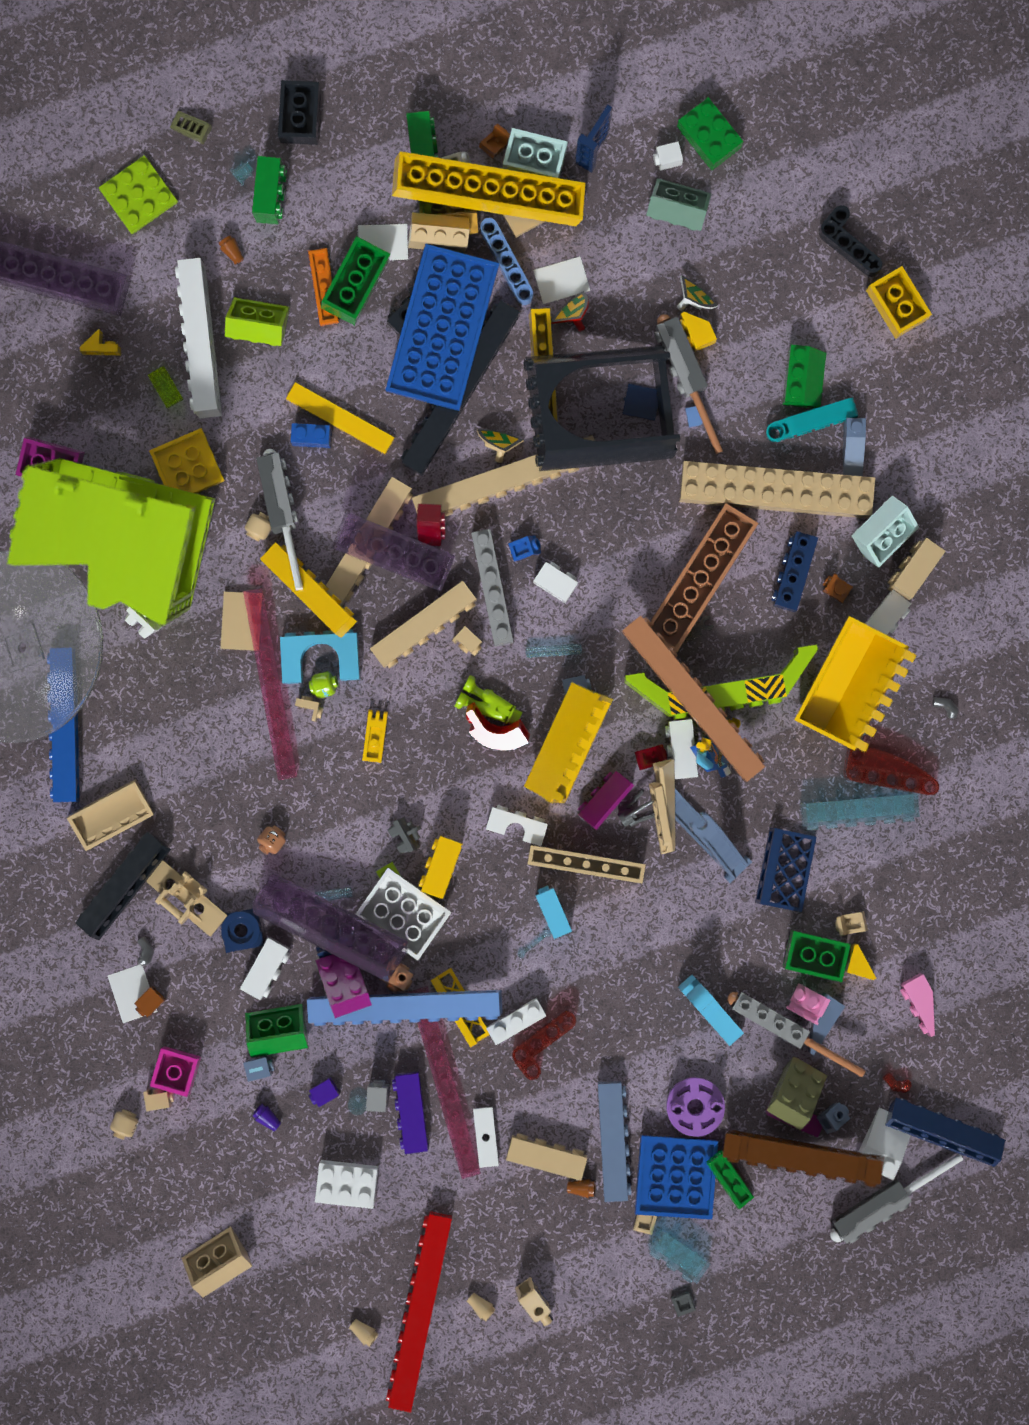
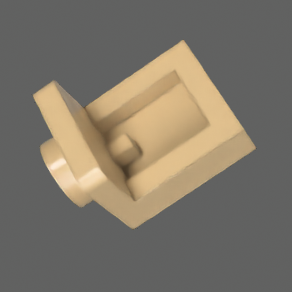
(308, 703)
(851, 923)

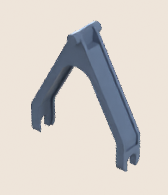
(710, 838)

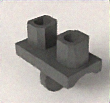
(408, 834)

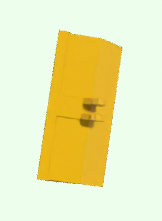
(568, 743)

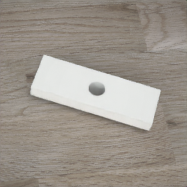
(486, 1148)

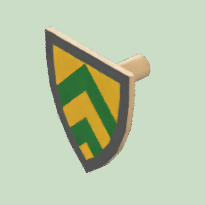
(499, 441)

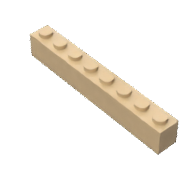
(384, 513)

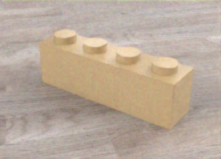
(546, 1157)

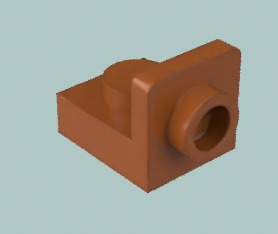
(836, 587)

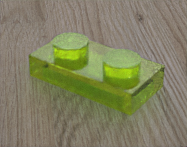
(165, 387)

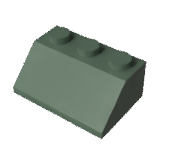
(678, 204)

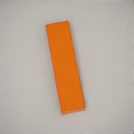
(321, 280)

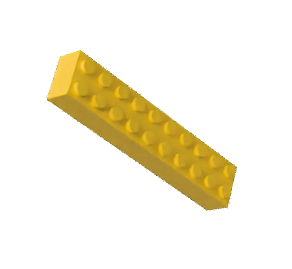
(488, 189)

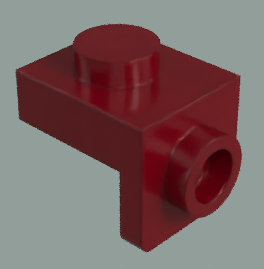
(646, 757)

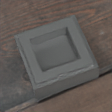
(683, 1303)

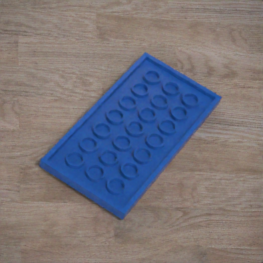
(442, 327)

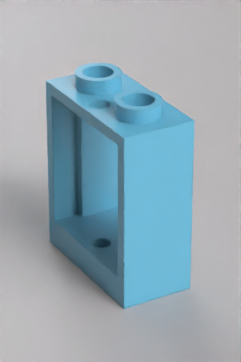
(553, 912)

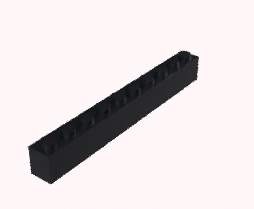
(442, 419)

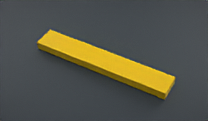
(340, 418)

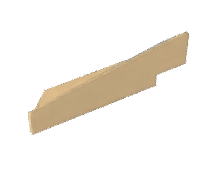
(664, 804)

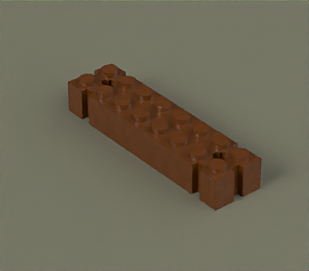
(803, 1156)

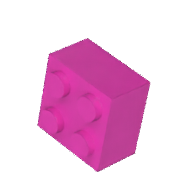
(175, 1071)

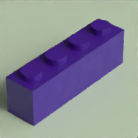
(411, 1112)

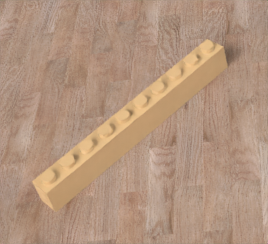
(488, 484)

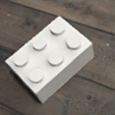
(346, 1184)

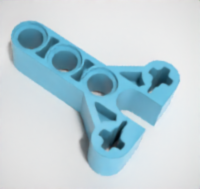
(710, 1010)

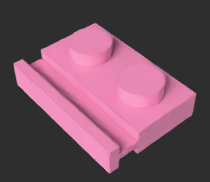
(808, 1004)

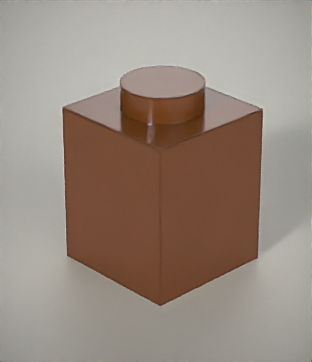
(149, 1002)

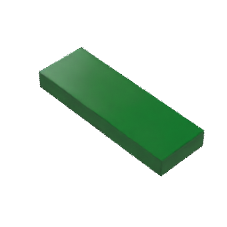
(729, 1180)

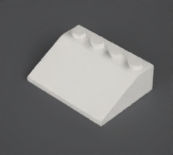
(404, 912)

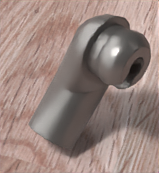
(948, 705)
(147, 951)

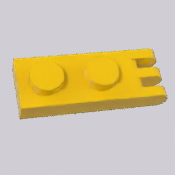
(375, 737)

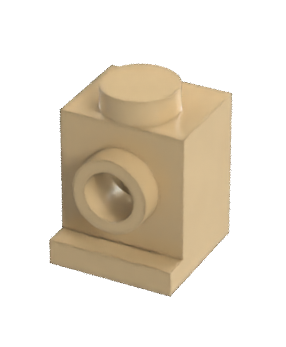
(468, 641)
(158, 1099)

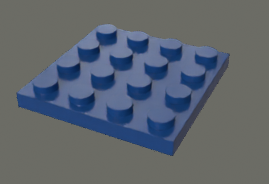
(675, 1177)

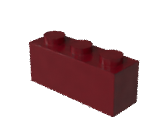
(431, 524)

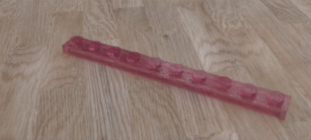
(269, 684)
(448, 1095)

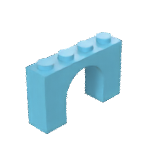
(294, 648)

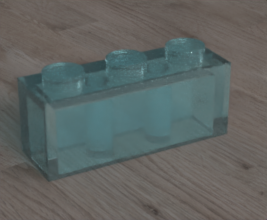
(678, 1256)

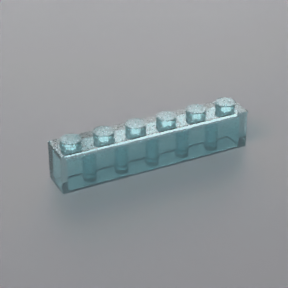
(859, 810)

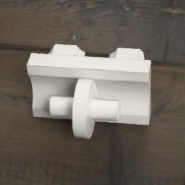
(148, 625)

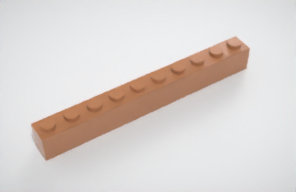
(693, 699)

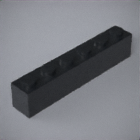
(122, 886)

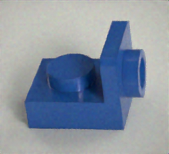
(525, 547)

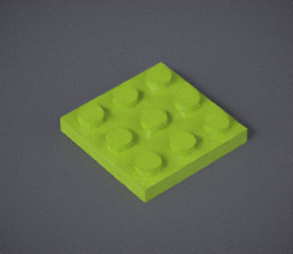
(138, 195)

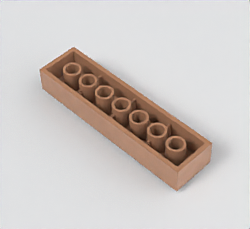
(702, 576)

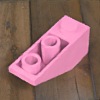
(921, 998)

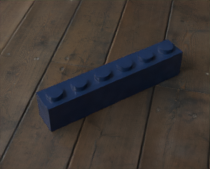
(945, 1132)

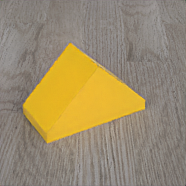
(858, 964)

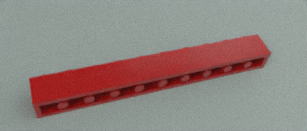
(420, 1311)

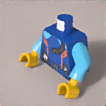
(709, 756)

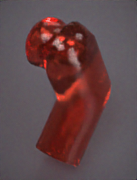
(897, 1086)

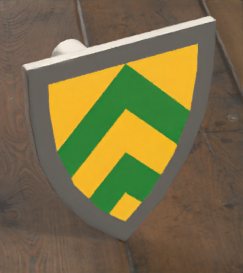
(694, 296)

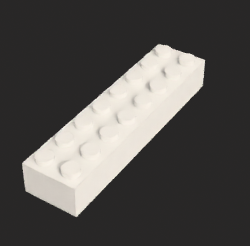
(199, 338)

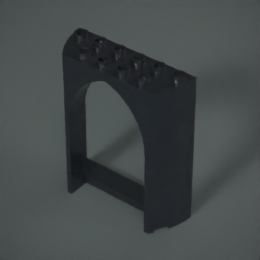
(561, 449)

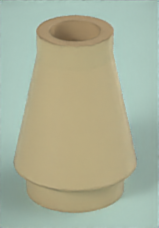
(481, 1306)
(365, 1333)

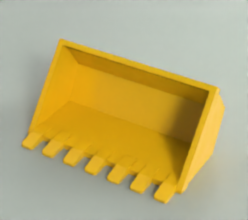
(854, 684)

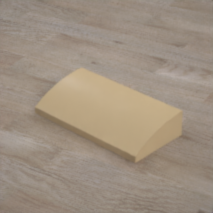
(110, 815)

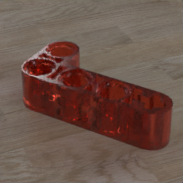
(546, 1040)

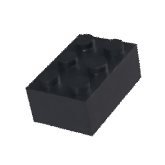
(299, 112)

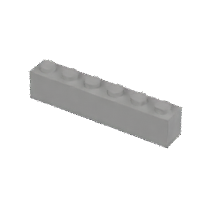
(492, 587)

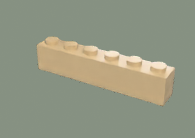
(423, 624)
(586, 864)

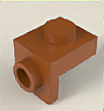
(495, 141)

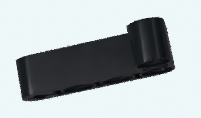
(852, 243)

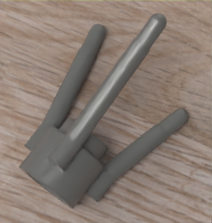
(628, 815)

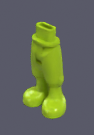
(491, 705)

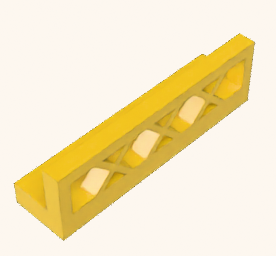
(461, 1023)

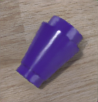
(266, 1117)

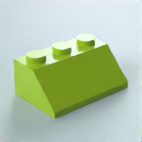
(256, 321)

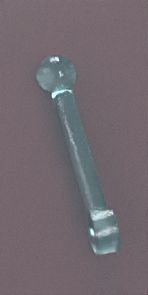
(521, 953)

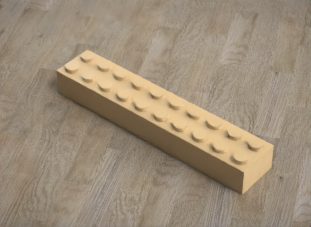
(777, 489)

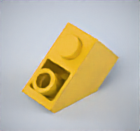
(698, 331)

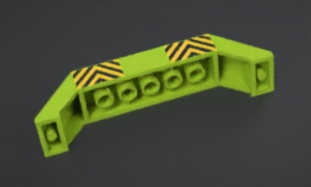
(731, 694)

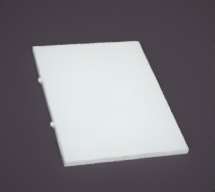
(388, 237)
(561, 280)
(127, 989)

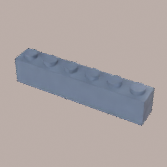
(613, 1141)

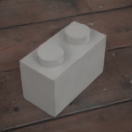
(377, 1096)

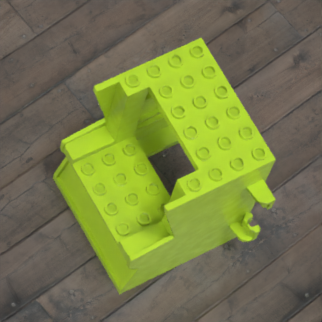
(131, 532)

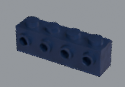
(795, 572)

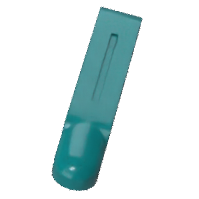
(813, 419)

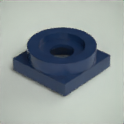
(254, 936)

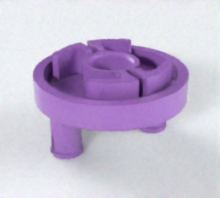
(712, 1106)

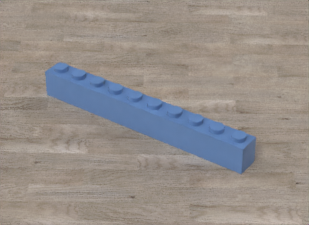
(413, 1007)

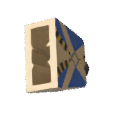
(534, 1302)

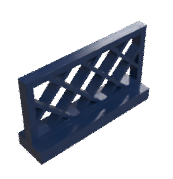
(588, 145)
(770, 863)

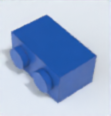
(311, 435)

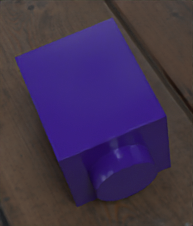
(324, 1092)

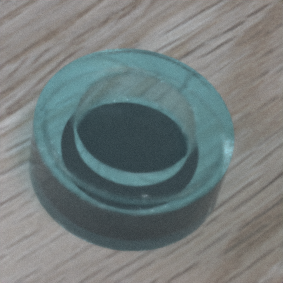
(357, 1105)

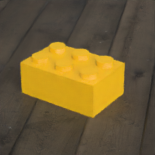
(898, 302)
(440, 867)

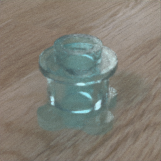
(242, 172)

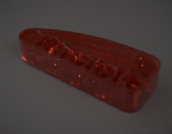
(884, 765)

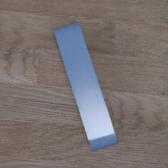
(506, 252)

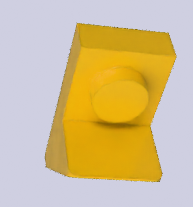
(94, 346)

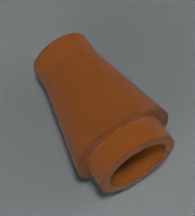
(231, 249)
(583, 1188)

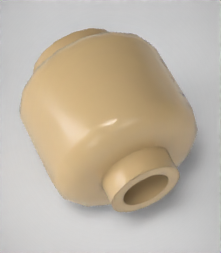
(258, 526)
(124, 1124)

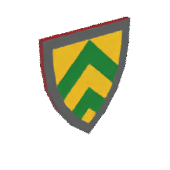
(573, 311)

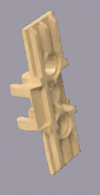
(190, 894)

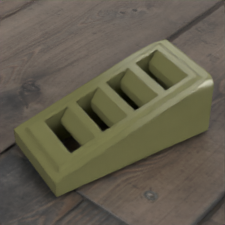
(206, 127)

